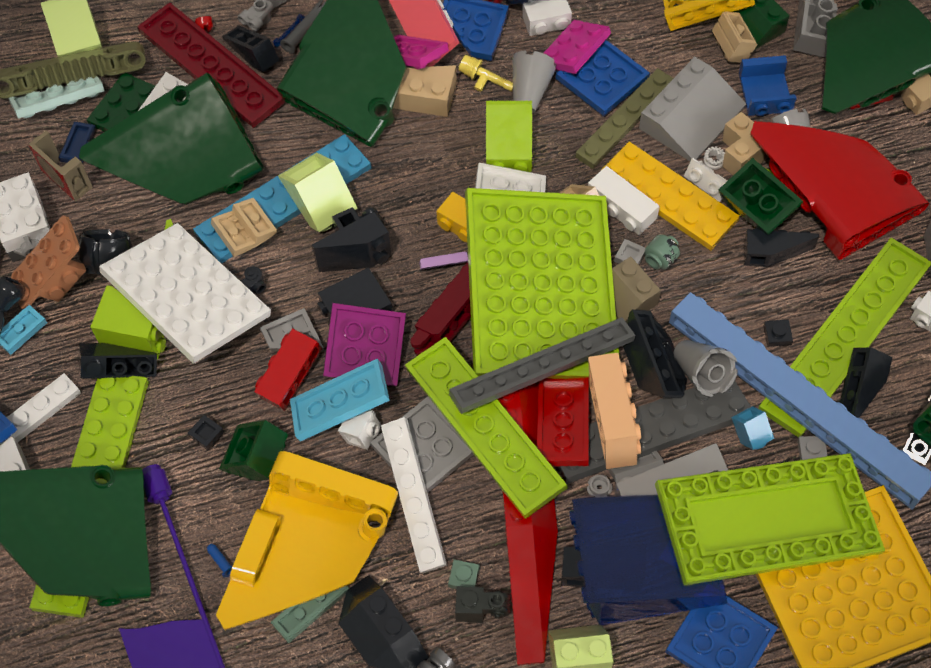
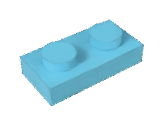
(21, 329)

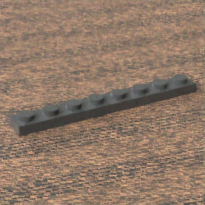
(540, 365)

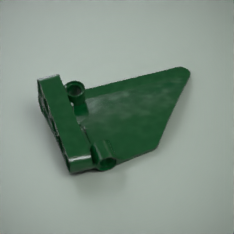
(179, 145)
(78, 532)

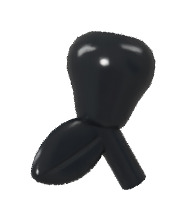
(10, 293)

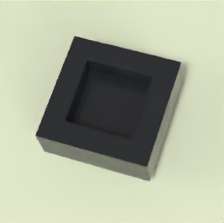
(778, 333)
(205, 432)

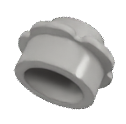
(599, 480)

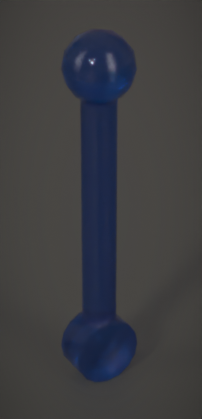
(276, 42)

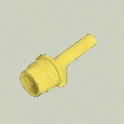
(472, 67)

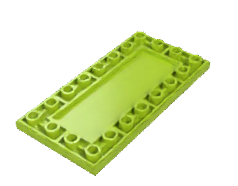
(768, 518)

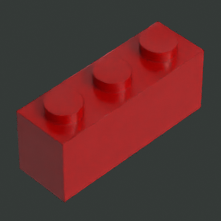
(287, 369)

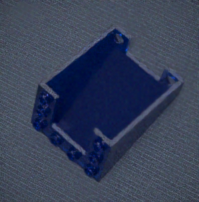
(632, 561)

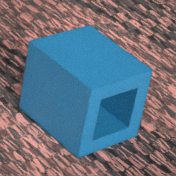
(753, 428)

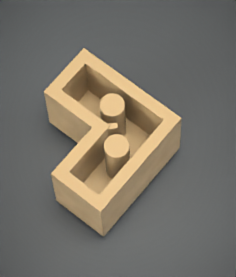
(741, 144)

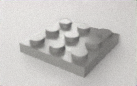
(435, 442)

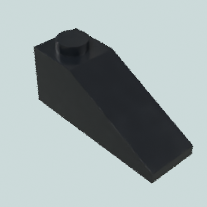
(252, 47)
(864, 378)

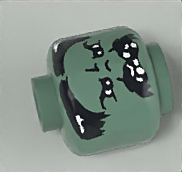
(662, 251)

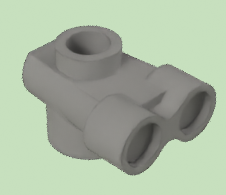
(256, 15)

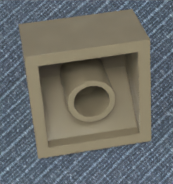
(633, 289)

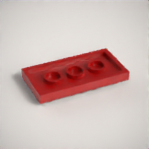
(564, 421)

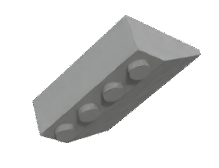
(691, 110)

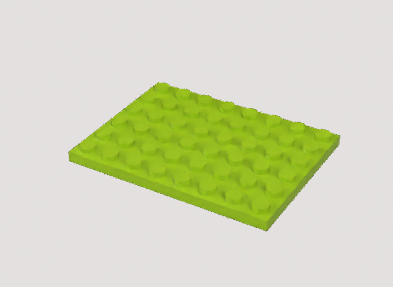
(536, 273)

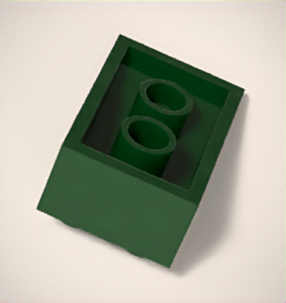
(759, 197)

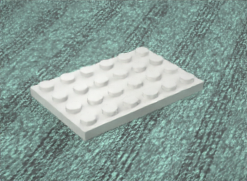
(185, 292)

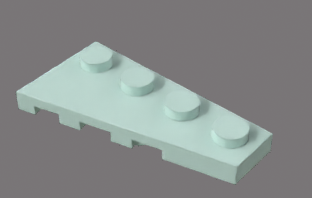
(48, 100)

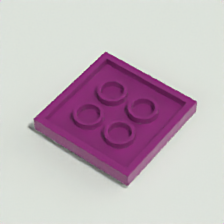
(361, 336)

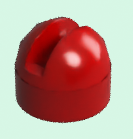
(205, 22)

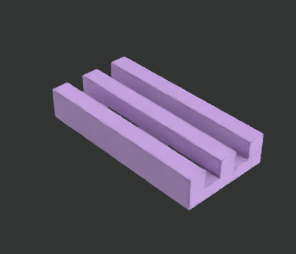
(443, 260)

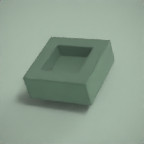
(463, 574)

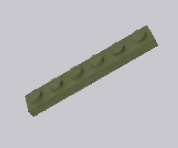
(622, 120)

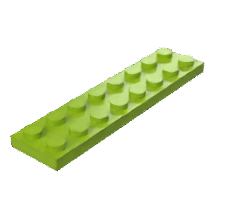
(488, 431)

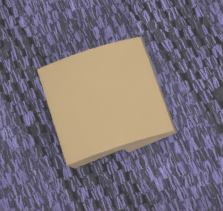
(243, 227)

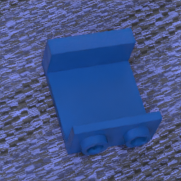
(765, 85)

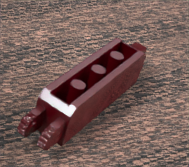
(445, 314)

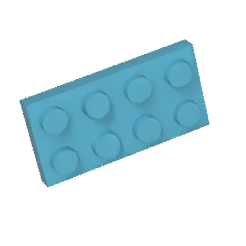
(339, 400)

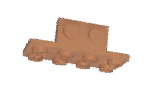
(49, 266)

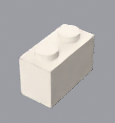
(546, 16)

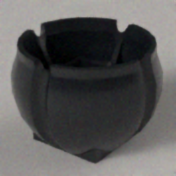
(100, 246)

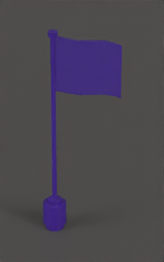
(174, 642)

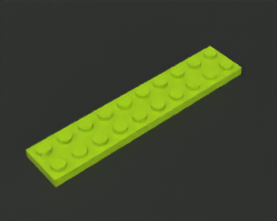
(855, 323)
(103, 441)

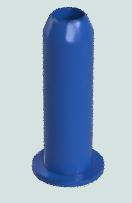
(220, 560)

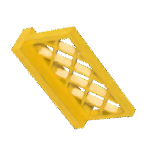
(695, 11)

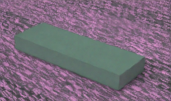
(299, 617)

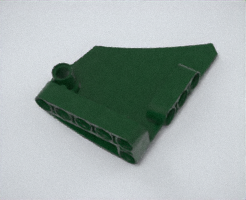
(874, 53)
(347, 70)

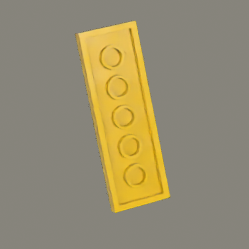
(678, 199)

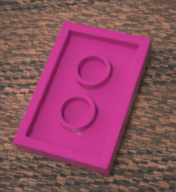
(577, 45)
(419, 51)

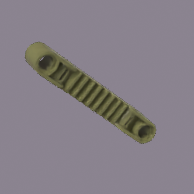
(72, 67)

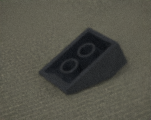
(354, 246)

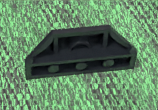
(653, 357)
(379, 628)

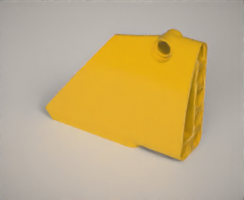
(304, 538)

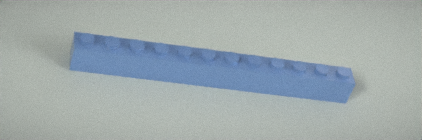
(805, 402)

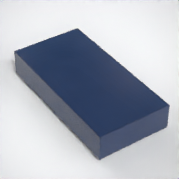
(78, 136)

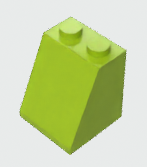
(509, 134)
(124, 325)

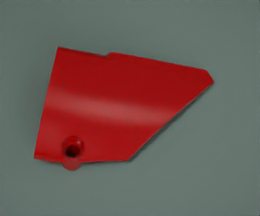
(842, 182)

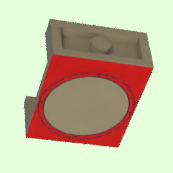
(70, 178)

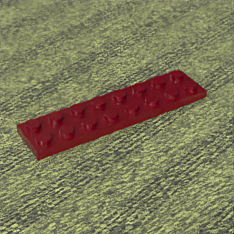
(201, 53)

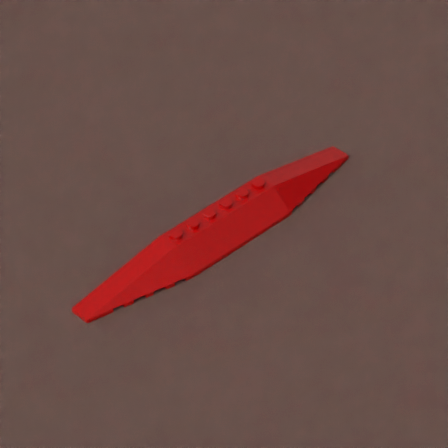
(529, 547)

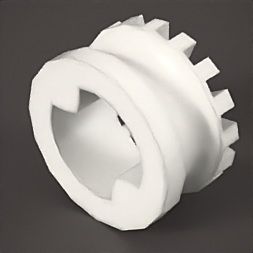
(714, 152)

